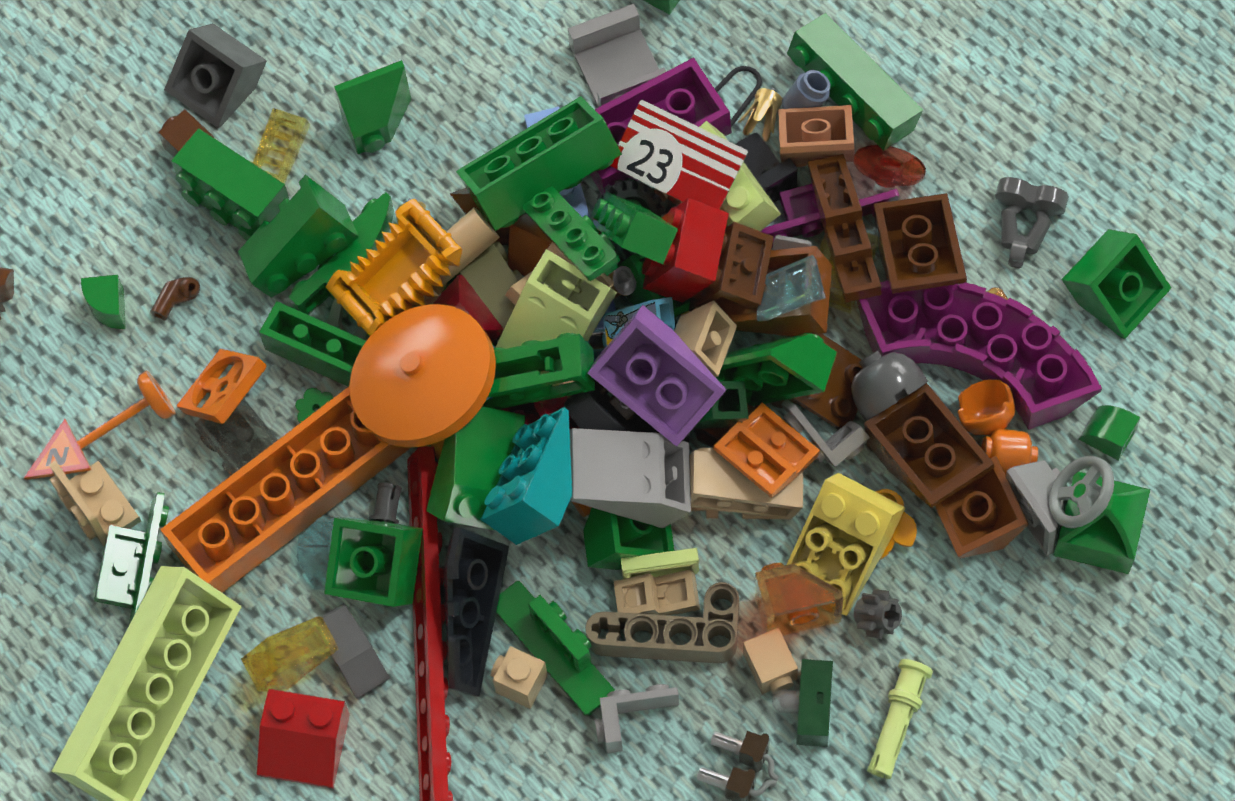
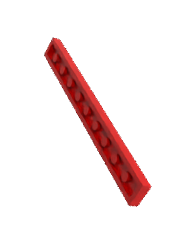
(429, 648)

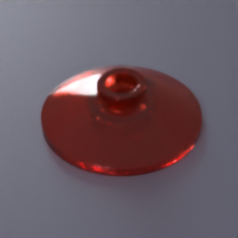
(889, 167)

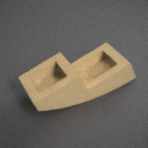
(658, 595)

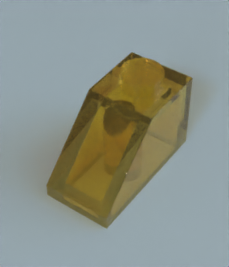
(289, 655)

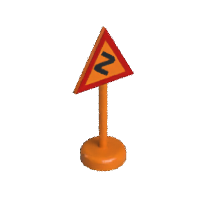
(68, 451)

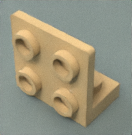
(94, 500)

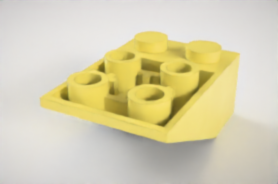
(846, 535)

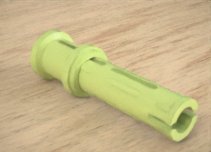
(903, 702)

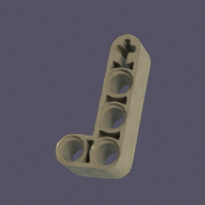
(665, 627)

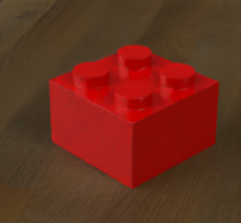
(693, 253)

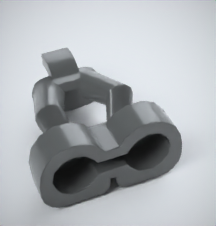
(1020, 196)

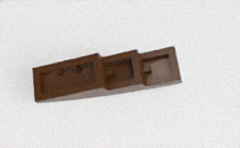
(844, 228)

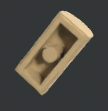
(473, 236)

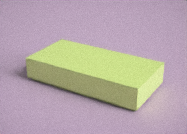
(661, 563)

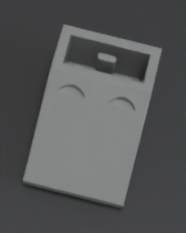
(631, 474)

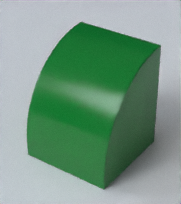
(105, 299)
(1110, 430)

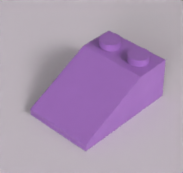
(657, 376)

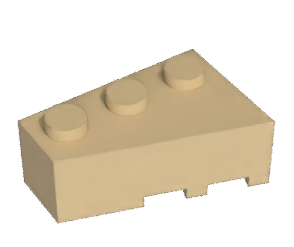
(721, 487)

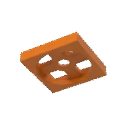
(222, 404)

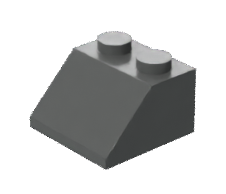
(214, 73)

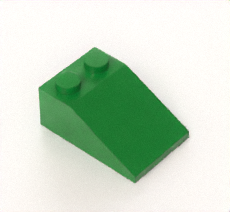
(471, 466)

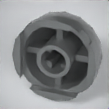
(884, 382)

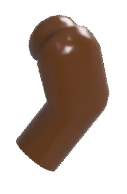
(174, 293)

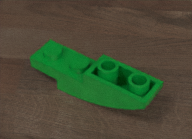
(369, 226)

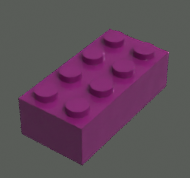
(679, 91)

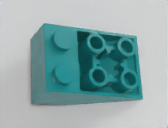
(533, 480)

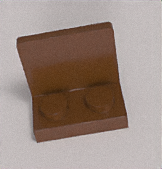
(740, 268)
(836, 402)

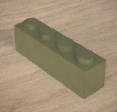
(491, 280)

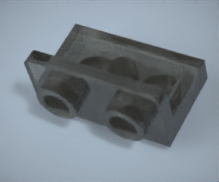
(238, 438)

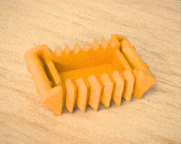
(398, 270)

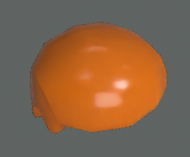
(986, 407)

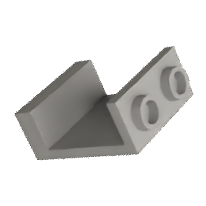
(613, 54)

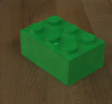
(227, 184)

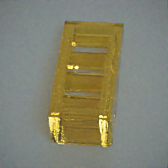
(299, 125)

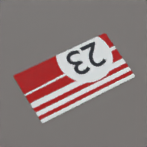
(678, 156)

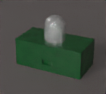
(810, 702)

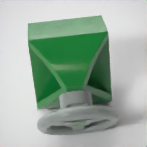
(1099, 515)

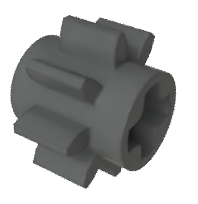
(877, 613)

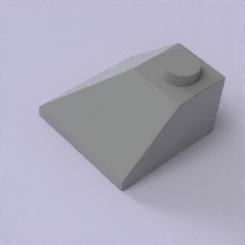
(1032, 488)

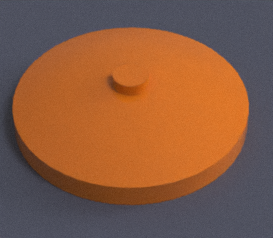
(422, 375)

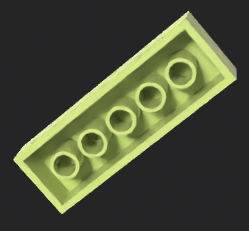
(147, 687)

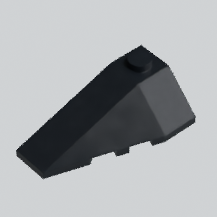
(471, 597)

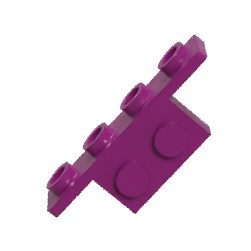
(803, 213)

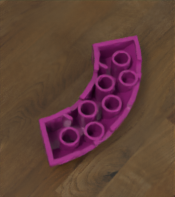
(986, 338)

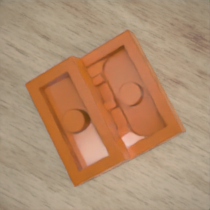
(767, 450)

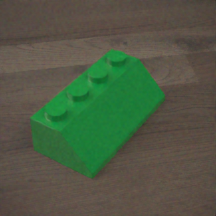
(547, 154)

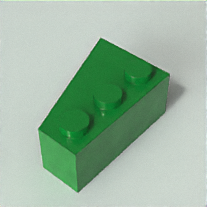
(298, 239)

